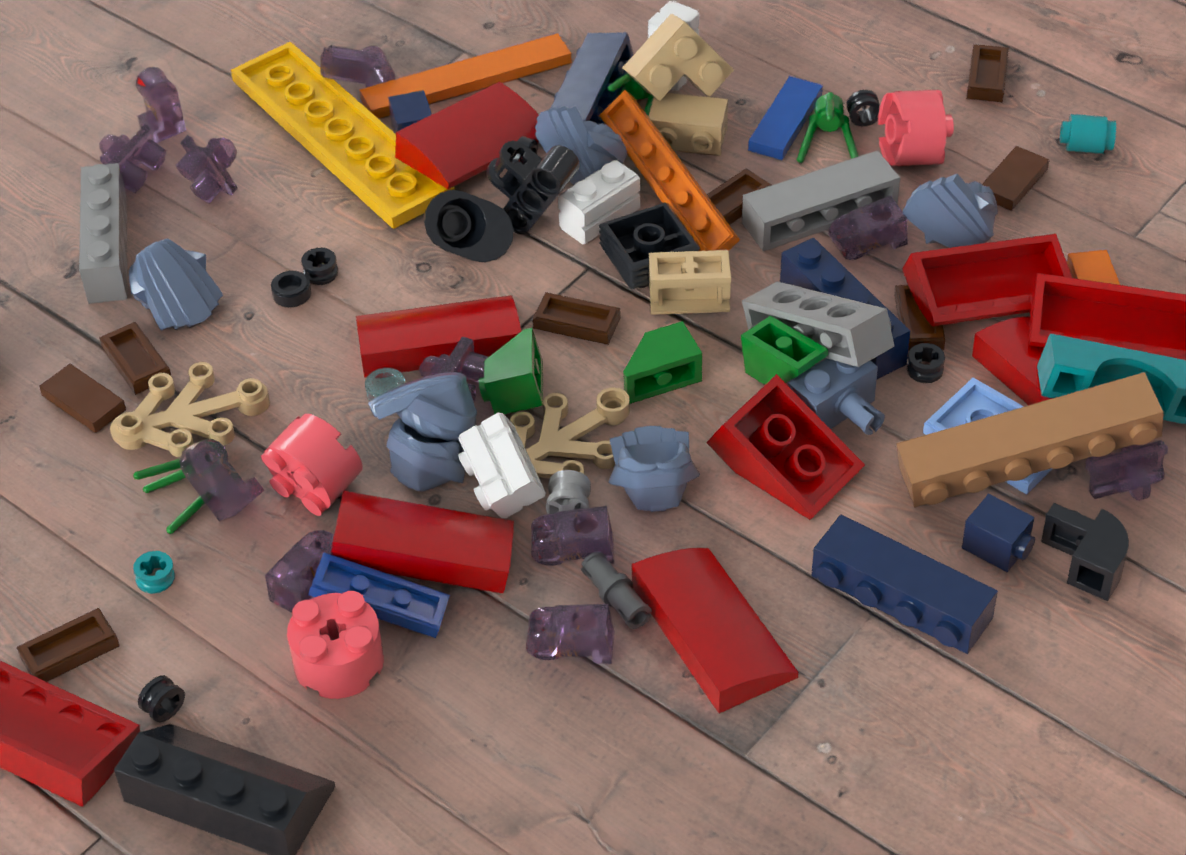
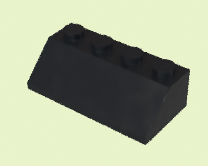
(222, 789)

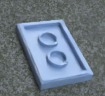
(974, 403)

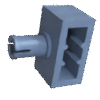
(840, 392)

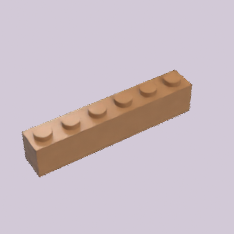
(1030, 440)

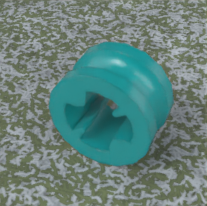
(162, 579)

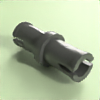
(616, 590)

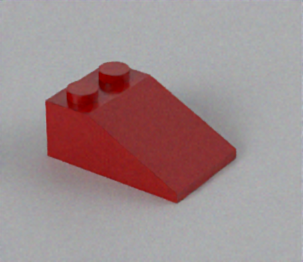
(786, 449)

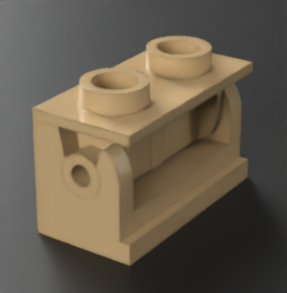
(691, 122)
(689, 282)

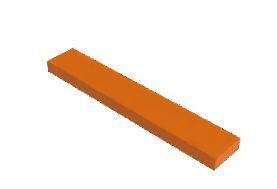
(471, 73)
(668, 174)

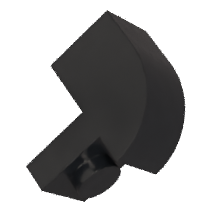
(1095, 546)

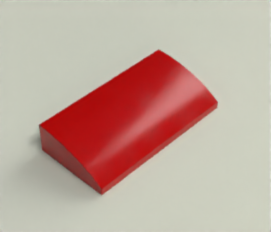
(466, 135)
(981, 278)
(1108, 315)
(410, 335)
(1010, 358)
(424, 541)
(711, 626)
(58, 736)

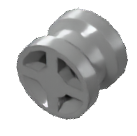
(568, 491)

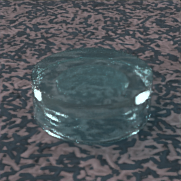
(382, 381)

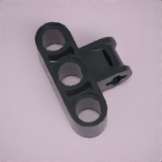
(531, 181)

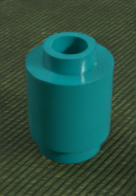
(1088, 133)

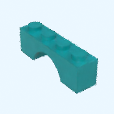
(1079, 364)

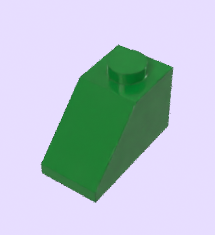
(779, 350)
(662, 363)
(514, 375)

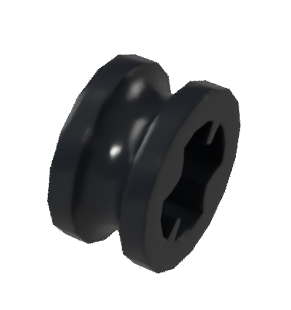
(862, 99)
(316, 257)
(928, 353)
(161, 698)

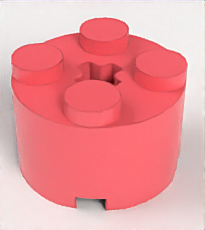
(914, 127)
(311, 463)
(335, 644)

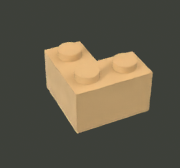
(673, 53)

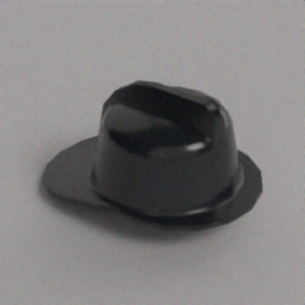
(468, 226)

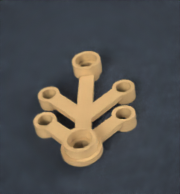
(612, 409)
(142, 426)

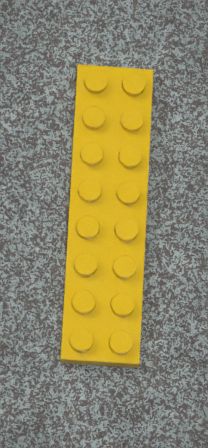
(337, 132)

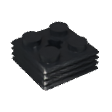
(635, 235)

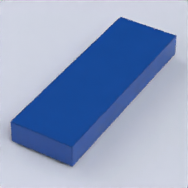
(785, 118)
(389, 596)

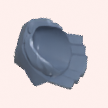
(590, 142)
(953, 211)
(173, 285)
(430, 405)
(421, 460)
(653, 466)

